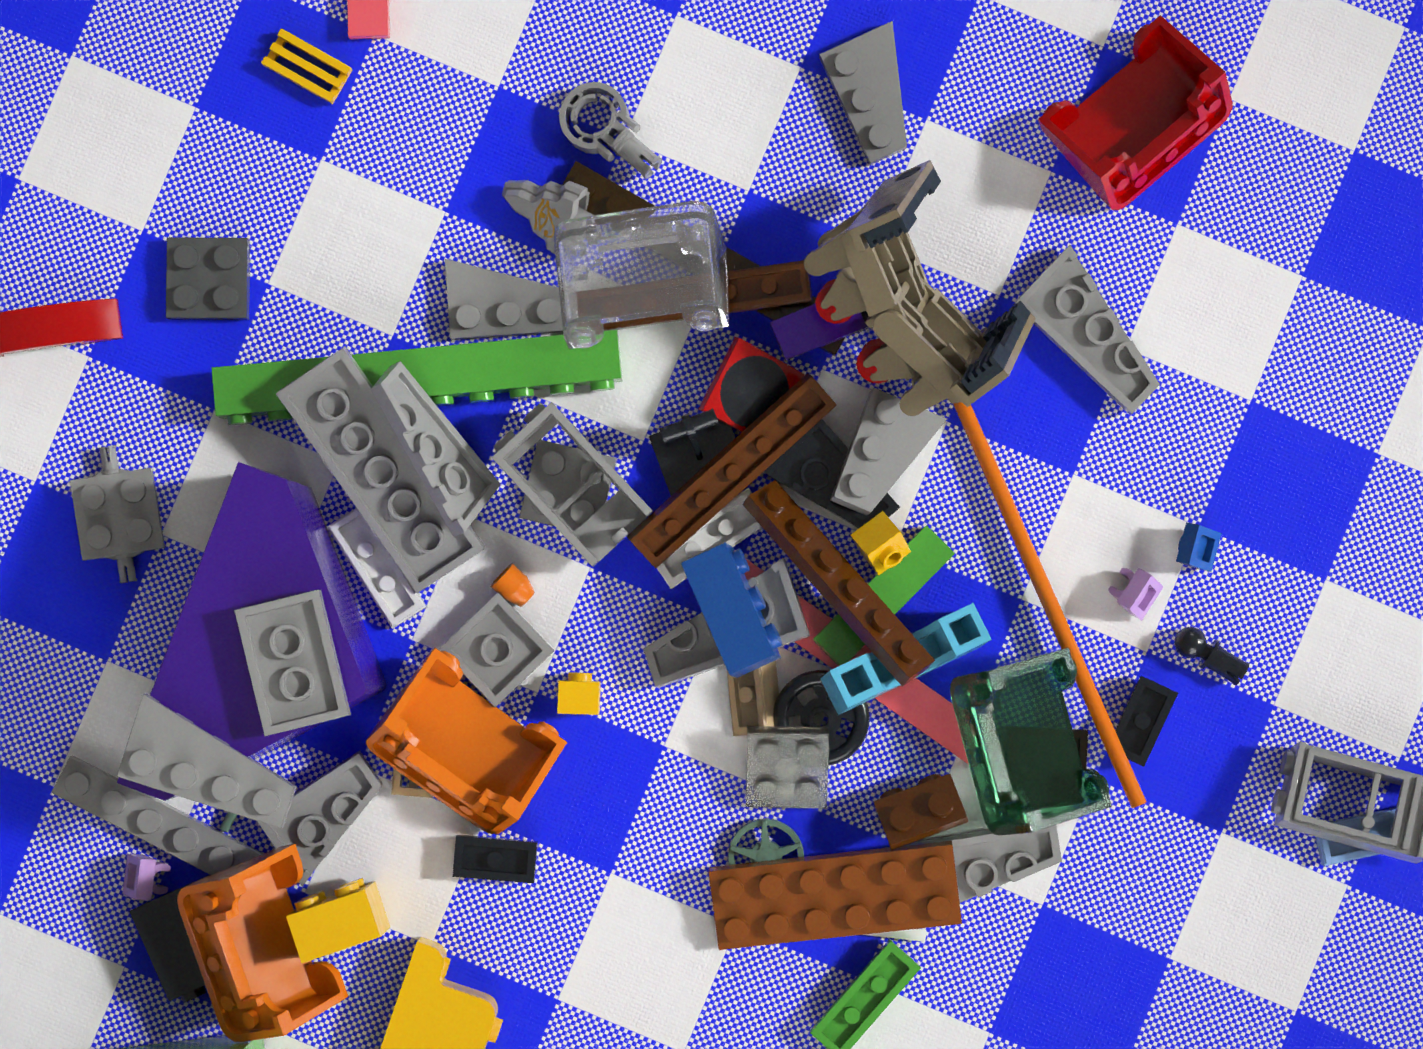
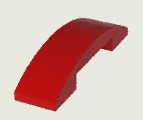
(59, 325)

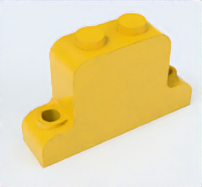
(439, 1011)

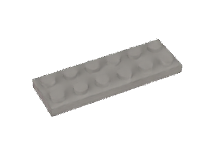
(365, 456)

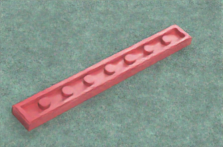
(912, 702)

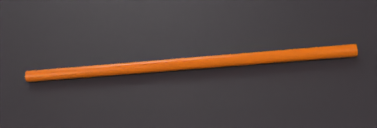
(1050, 603)

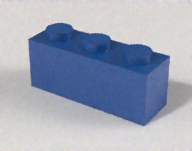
(732, 609)

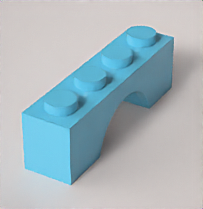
(868, 678)

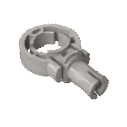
(625, 144)

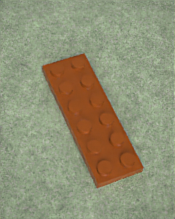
(835, 895)

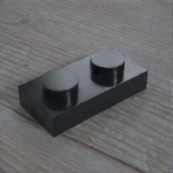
(1144, 719)
(495, 858)

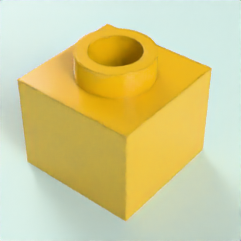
(881, 543)
(579, 694)

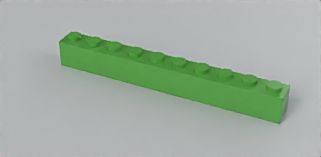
(441, 371)

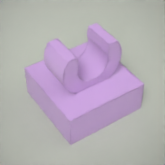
(1138, 594)
(140, 877)

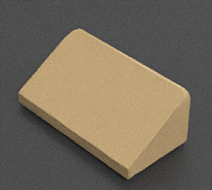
(753, 698)

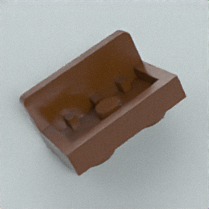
(920, 810)

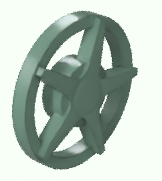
(765, 849)

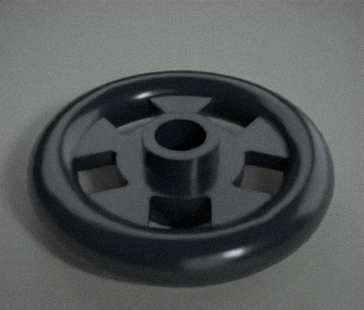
(788, 705)

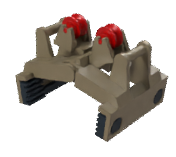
(916, 325)

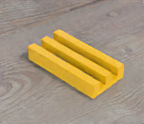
(277, 49)

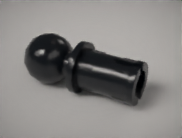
(1191, 643)

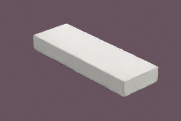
(729, 525)
(376, 569)

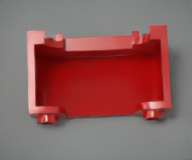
(1142, 115)

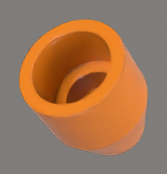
(513, 585)

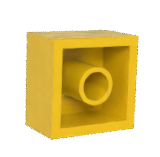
(339, 921)

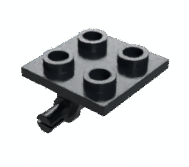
(689, 446)

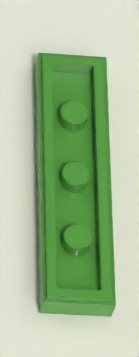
(893, 587)

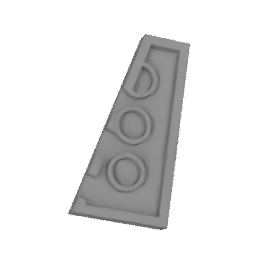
(1088, 331)
(440, 455)

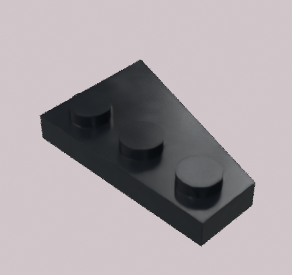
(813, 470)

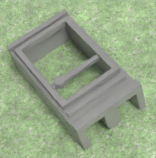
(610, 522)
(1407, 828)

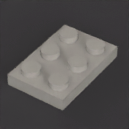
(292, 662)

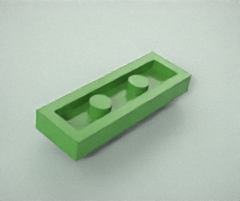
(865, 998)

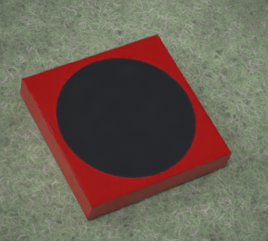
(747, 384)

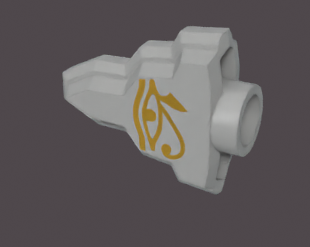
(547, 205)

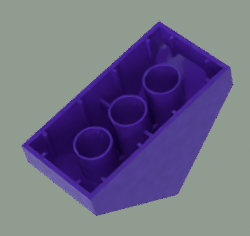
(261, 550)

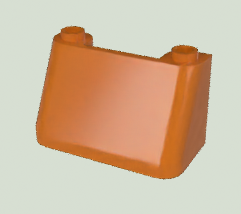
(464, 746)
(249, 951)

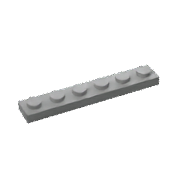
(150, 818)

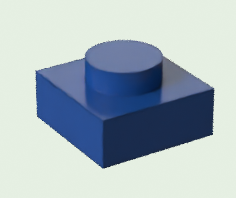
(1198, 547)

